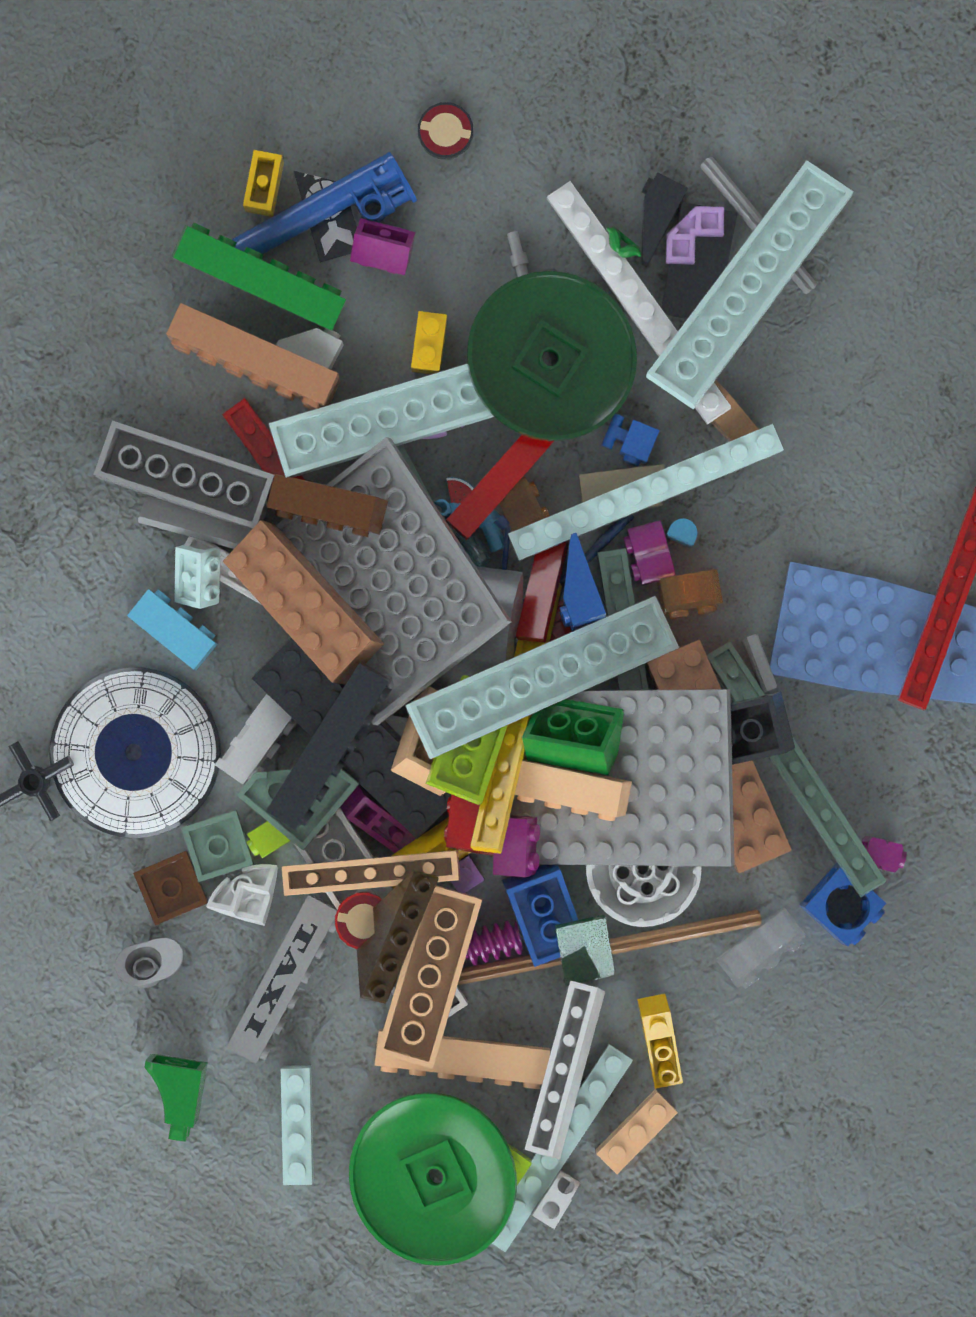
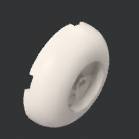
(625, 901)

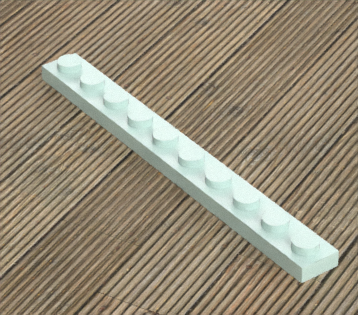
(646, 492)

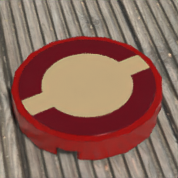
(355, 918)

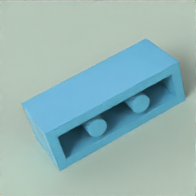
(173, 628)

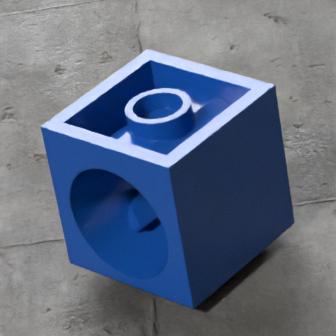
(816, 906)

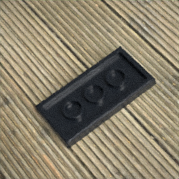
(690, 282)

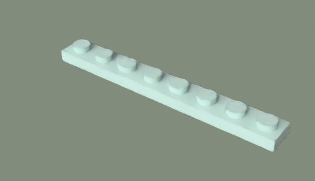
(544, 1169)

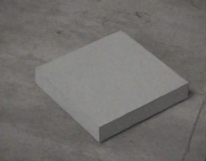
(759, 663)

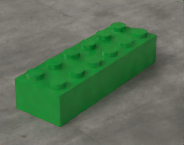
(258, 277)

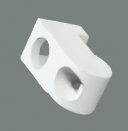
(556, 1199)

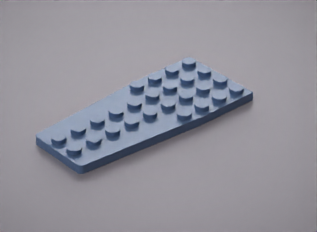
(864, 635)

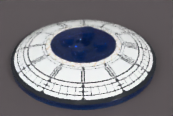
(176, 759)

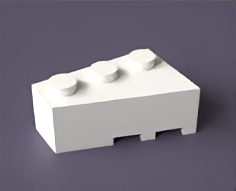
(256, 741)

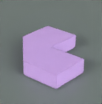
(700, 221)

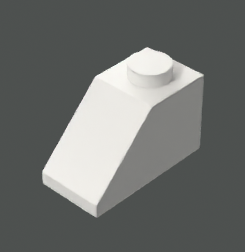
(315, 345)

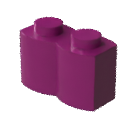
(649, 552)

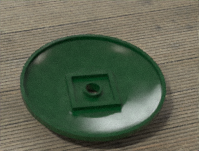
(561, 317)

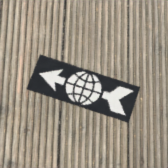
(335, 234)

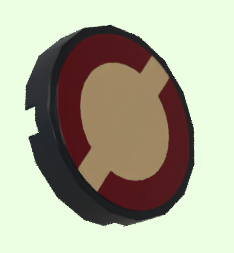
(445, 130)

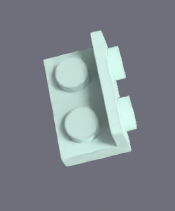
(197, 576)

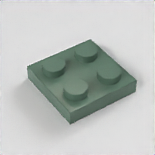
(217, 846)

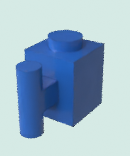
(636, 442)

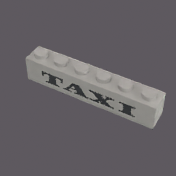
(282, 980)

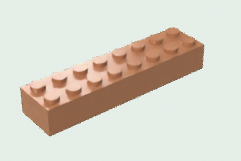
(756, 825)

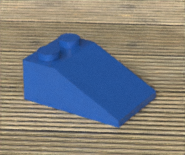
(581, 598)
(538, 906)

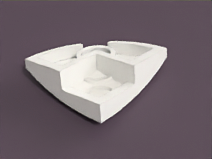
(247, 895)

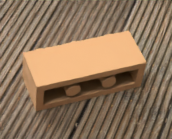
(636, 1131)

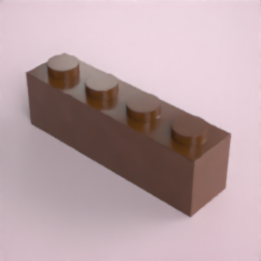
(327, 504)

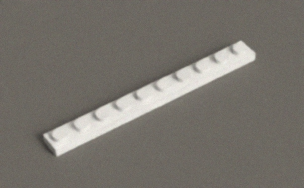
(625, 284)

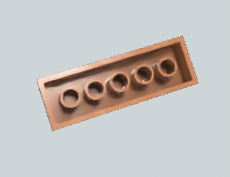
(253, 357)
(302, 602)

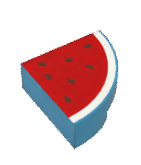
(458, 489)

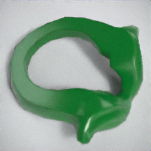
(614, 241)

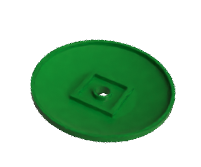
(402, 1203)

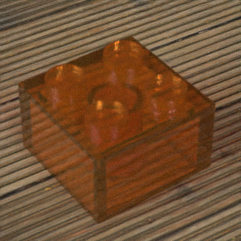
(690, 593)

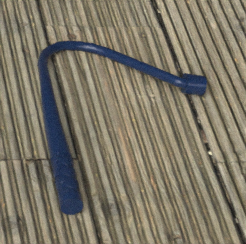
(600, 543)

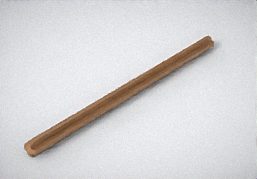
(621, 945)

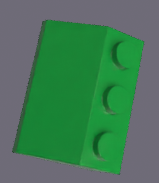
(575, 736)

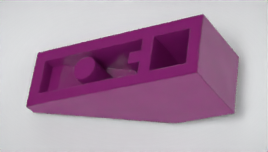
(375, 820)

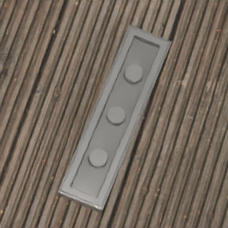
(190, 523)

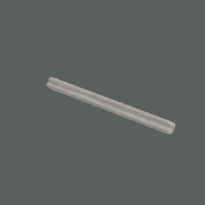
(748, 212)

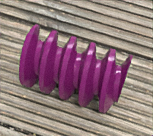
(494, 942)

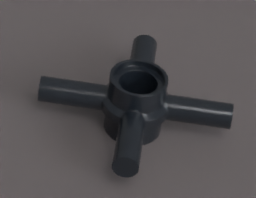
(44, 776)

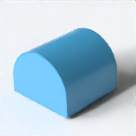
(683, 532)

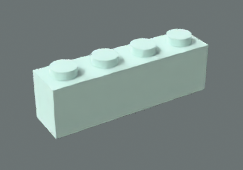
(297, 1125)

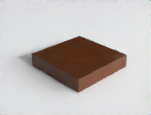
(170, 888)

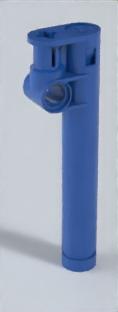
(376, 183)

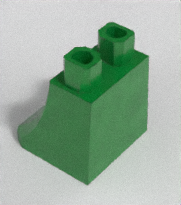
(181, 1091)

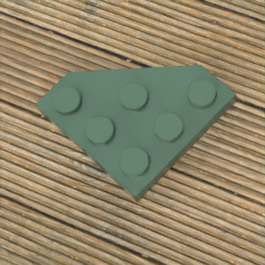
(264, 786)

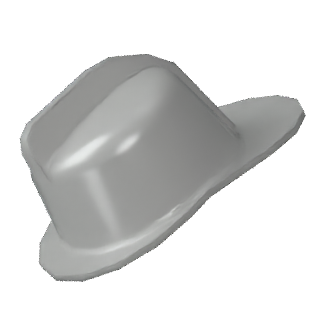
(149, 962)

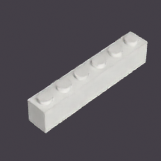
(565, 1070)

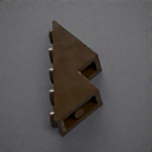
(395, 927)

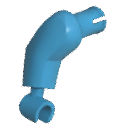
(491, 531)

